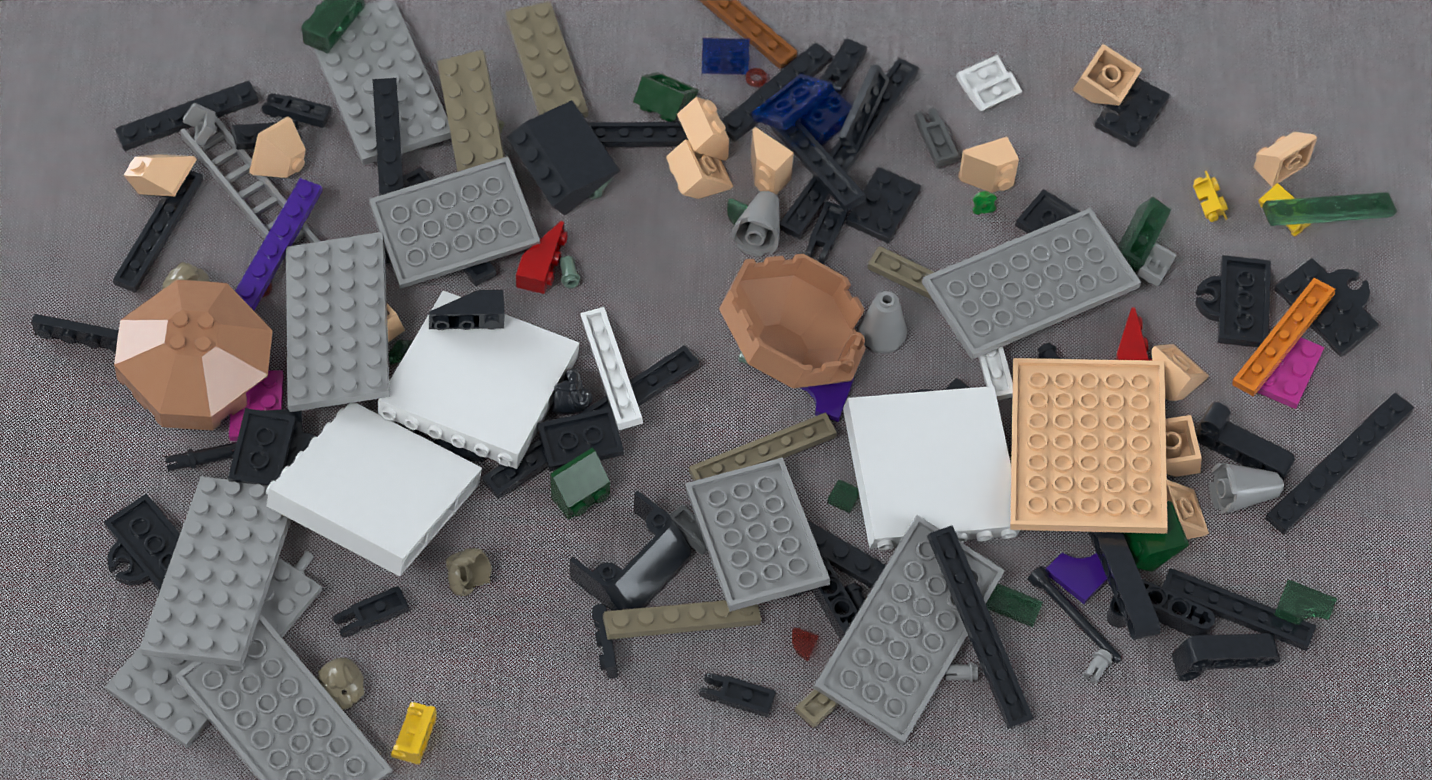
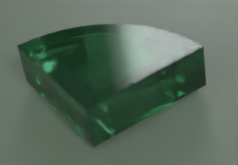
(735, 210)
(399, 351)

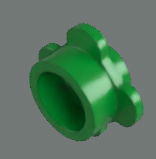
(984, 202)

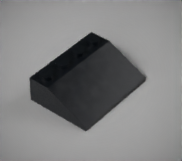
(563, 156)

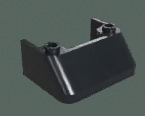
(647, 572)

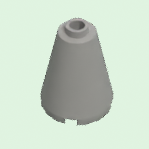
(759, 225)
(884, 324)
(1242, 487)

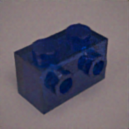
(725, 56)
(827, 118)

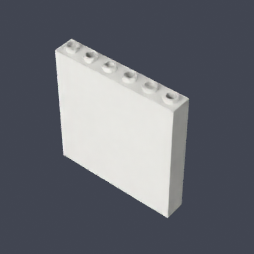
(479, 385)
(931, 459)
(374, 487)

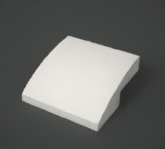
(988, 83)

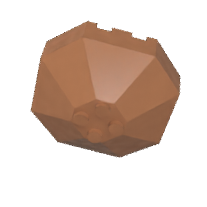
(795, 320)
(192, 354)

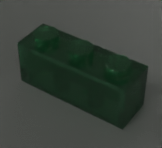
(330, 22)
(1143, 232)

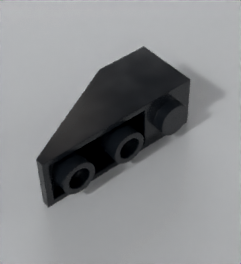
(473, 311)

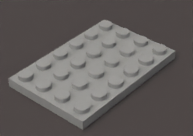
(454, 222)
(756, 534)

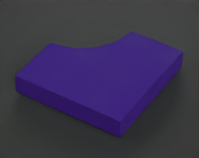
(830, 398)
(1078, 575)

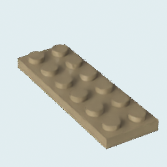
(544, 57)
(470, 109)

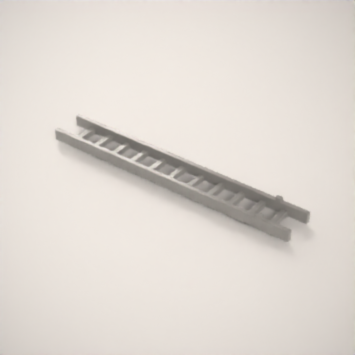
(225, 181)

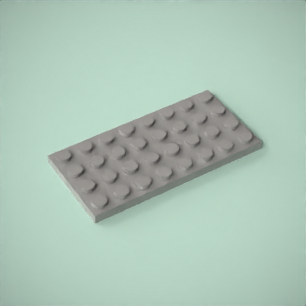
(378, 48)
(1031, 283)
(336, 322)
(217, 575)
(902, 637)
(149, 681)
(280, 715)

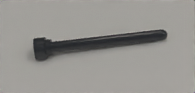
(1041, 579)

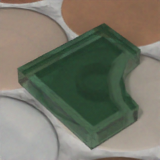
(1303, 602)

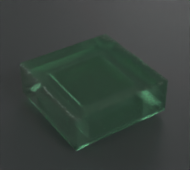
(843, 496)

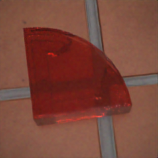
(803, 643)

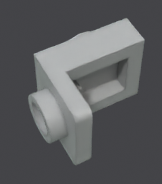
(203, 121)
(1157, 264)

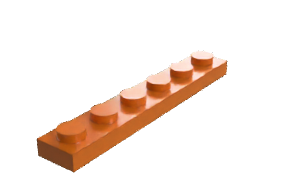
(1283, 337)

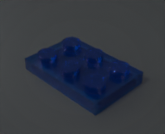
(792, 101)

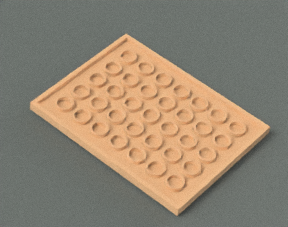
(1088, 446)

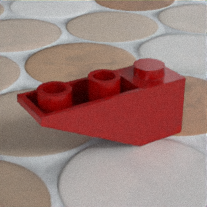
(537, 263)
(1133, 344)

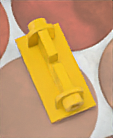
(1215, 205)

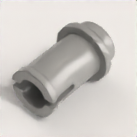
(1098, 665)
(962, 672)

